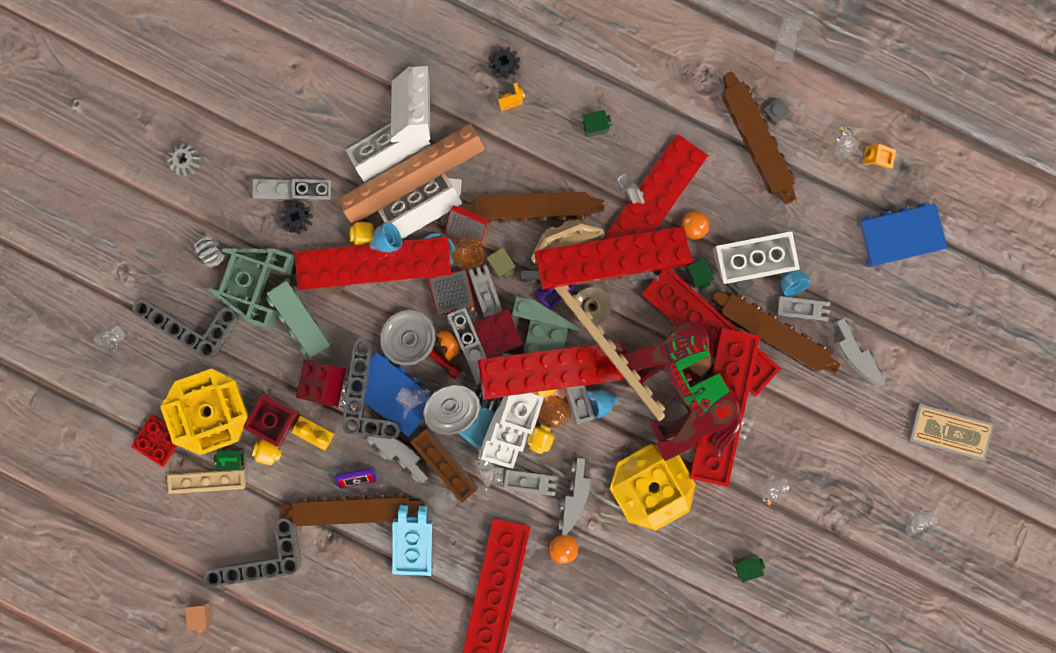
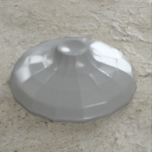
(407, 337)
(451, 409)

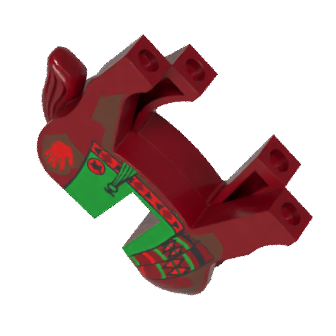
(711, 403)

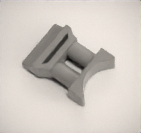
(630, 188)

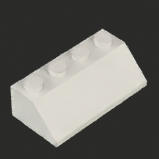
(411, 105)
(378, 154)
(421, 205)
(756, 257)

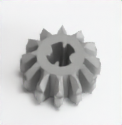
(189, 154)
(209, 250)

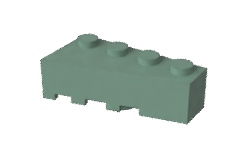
(298, 317)

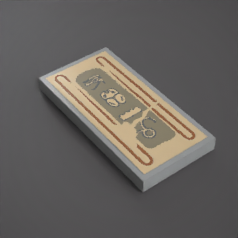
(951, 432)

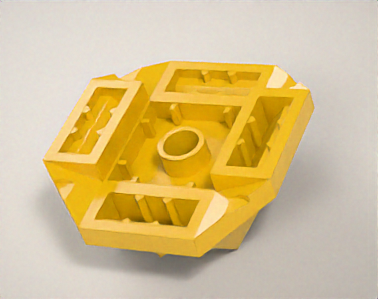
(185, 412)
(632, 492)

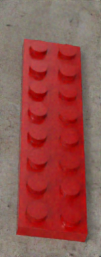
(660, 189)
(612, 258)
(365, 265)
(682, 303)
(736, 360)
(547, 371)
(497, 587)

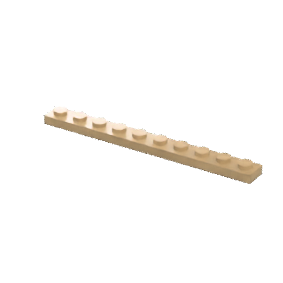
(608, 348)

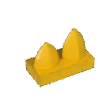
(313, 433)

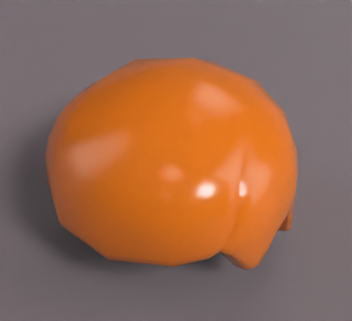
(695, 224)
(450, 342)
(563, 549)

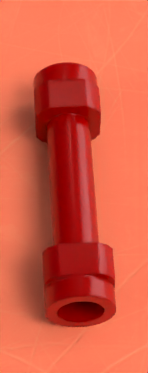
(452, 370)

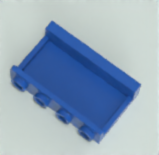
(902, 234)
(383, 388)

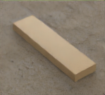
(206, 481)

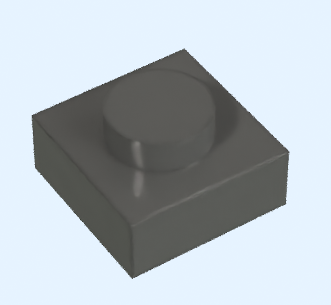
(776, 111)
(530, 276)
(741, 286)

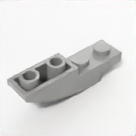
(292, 190)
(468, 340)
(861, 361)
(406, 455)
(574, 504)

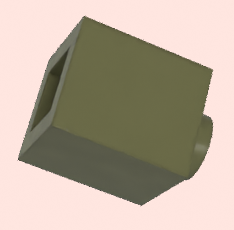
(501, 263)

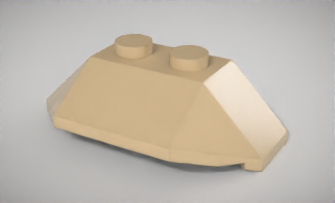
(570, 233)

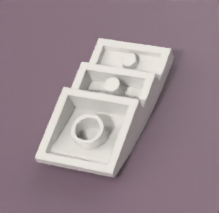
(510, 429)

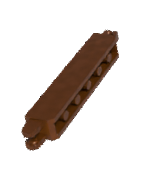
(757, 138)
(536, 206)
(774, 333)
(348, 510)

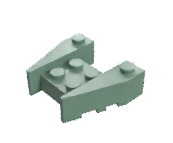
(247, 279)
(546, 328)

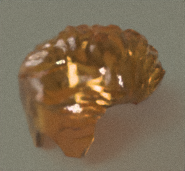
(468, 253)
(554, 412)

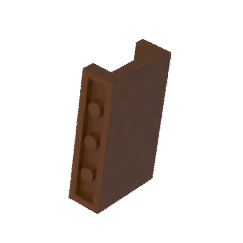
(444, 465)

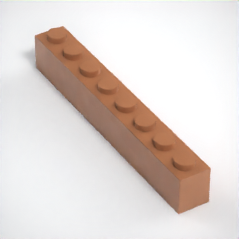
(411, 174)

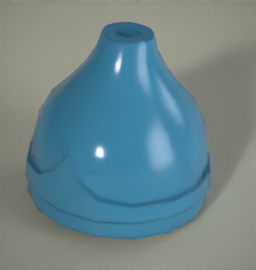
(386, 238)
(794, 282)
(601, 401)

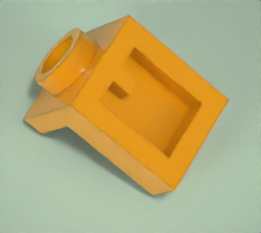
(509, 101)
(879, 155)

